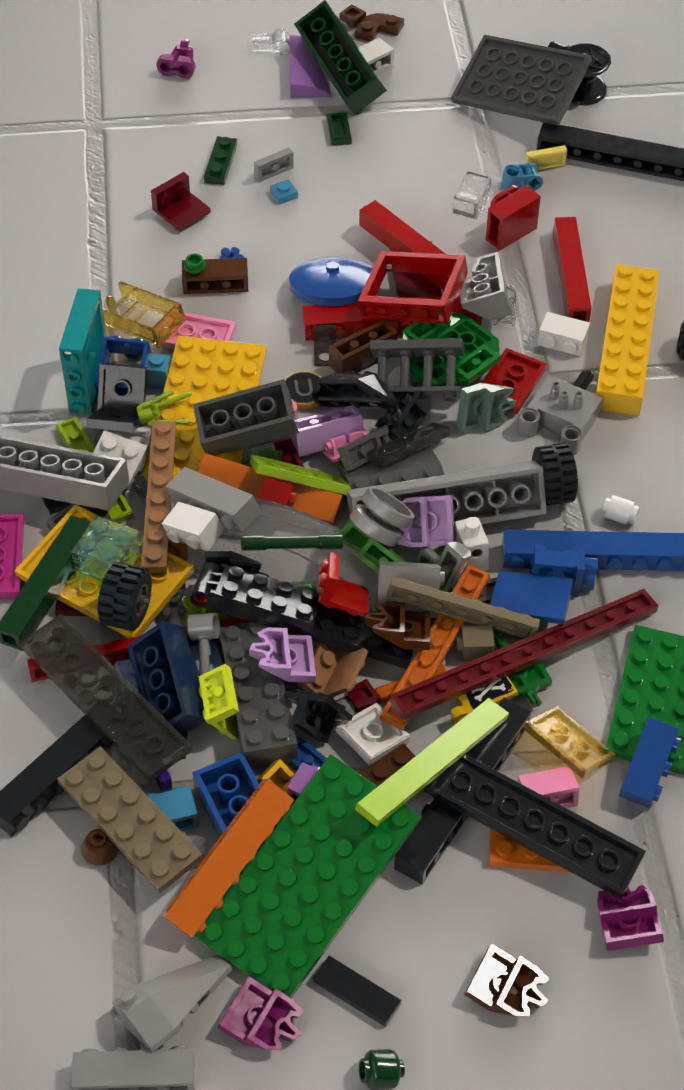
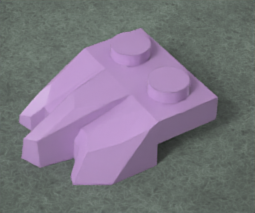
(432, 522)
(285, 655)

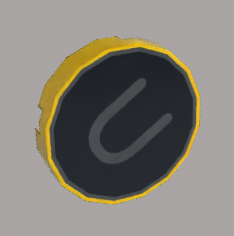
(301, 387)

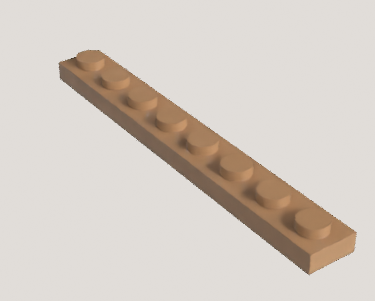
(157, 500)

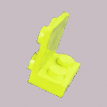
(219, 700)

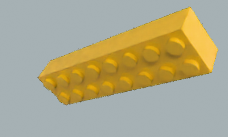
(627, 339)

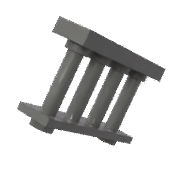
(426, 349)

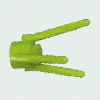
(150, 411)

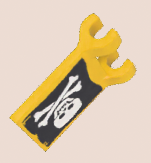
(495, 691)

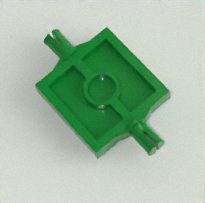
(529, 679)

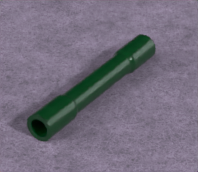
(263, 542)

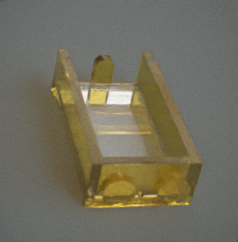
(143, 314)

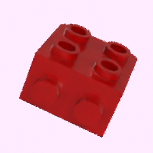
(341, 593)

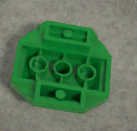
(480, 352)

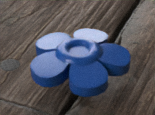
(234, 253)

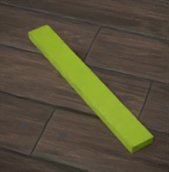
(431, 762)

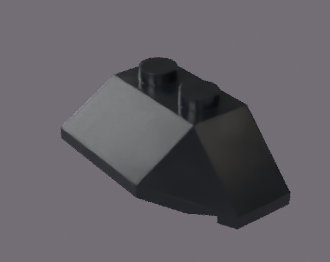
(354, 389)

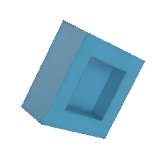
(284, 191)

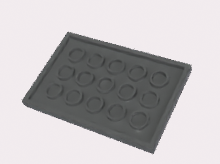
(521, 79)

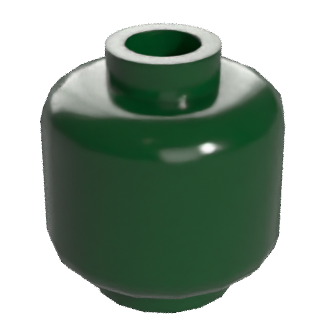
(381, 1069)

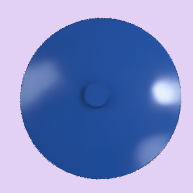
(329, 280)

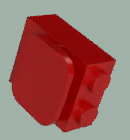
(512, 216)

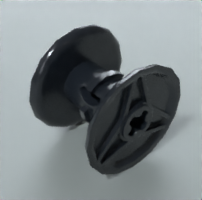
(592, 87)

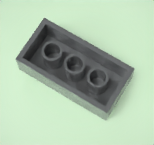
(245, 418)

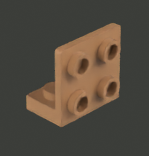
(334, 673)

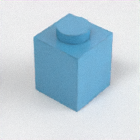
(157, 370)

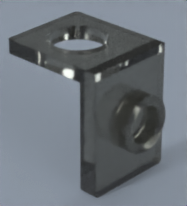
(323, 338)

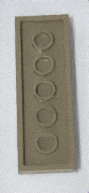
(130, 819)

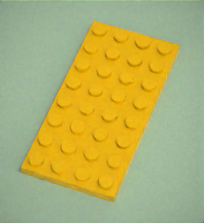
(207, 371)

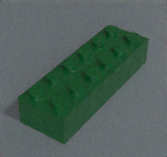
(340, 57)

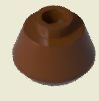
(98, 848)

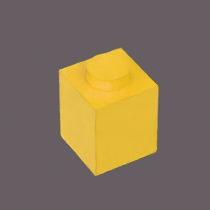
(278, 774)

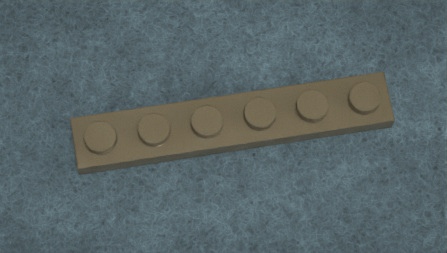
(461, 607)

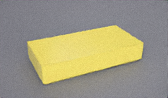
(548, 157)

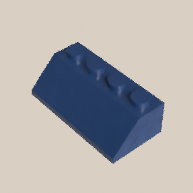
(168, 675)

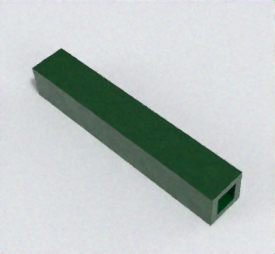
(42, 586)

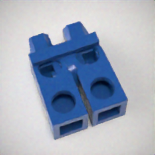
(565, 565)

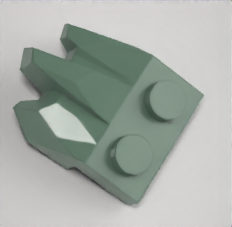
(483, 407)

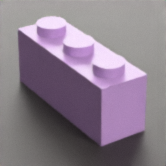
(319, 428)

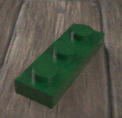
(220, 160)

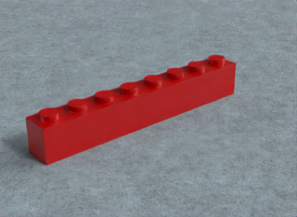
(349, 321)

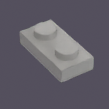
(273, 165)

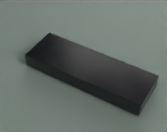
(357, 991)

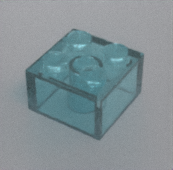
(105, 544)

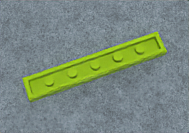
(76, 438)

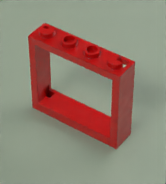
(410, 308)

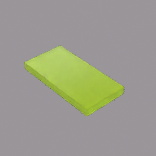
(299, 474)

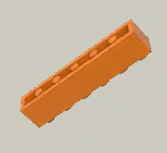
(309, 499)
(227, 858)

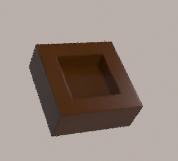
(352, 15)

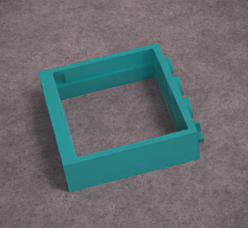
(84, 340)

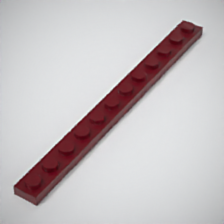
(522, 654)

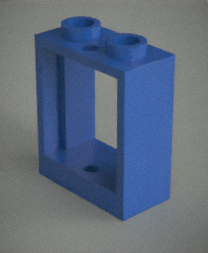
(121, 346)

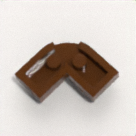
(376, 22)

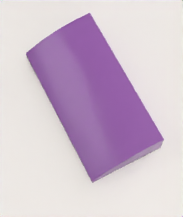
(306, 73)

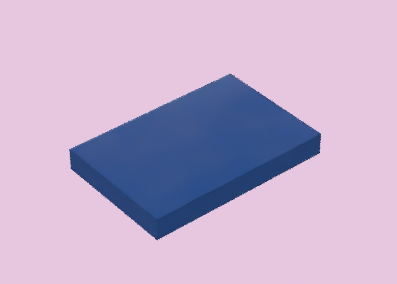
(534, 595)

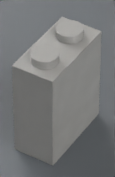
(415, 572)

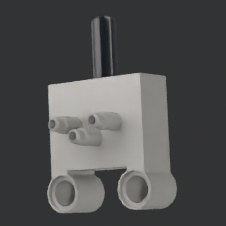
(562, 409)

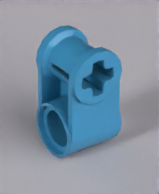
(521, 176)

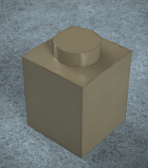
(475, 641)

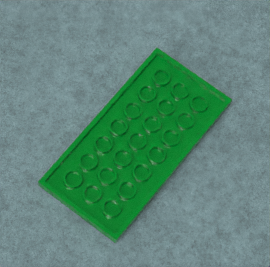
(305, 880)

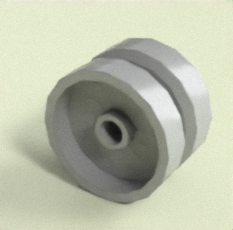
(381, 516)

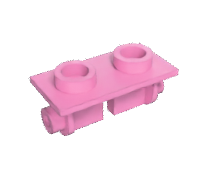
(332, 444)

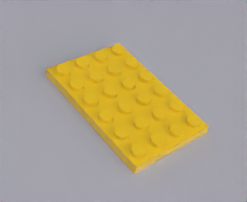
(83, 590)

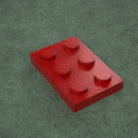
(517, 372)

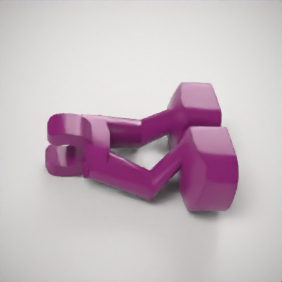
(174, 63)

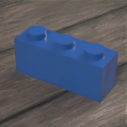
(650, 762)

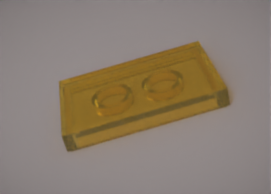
(569, 741)

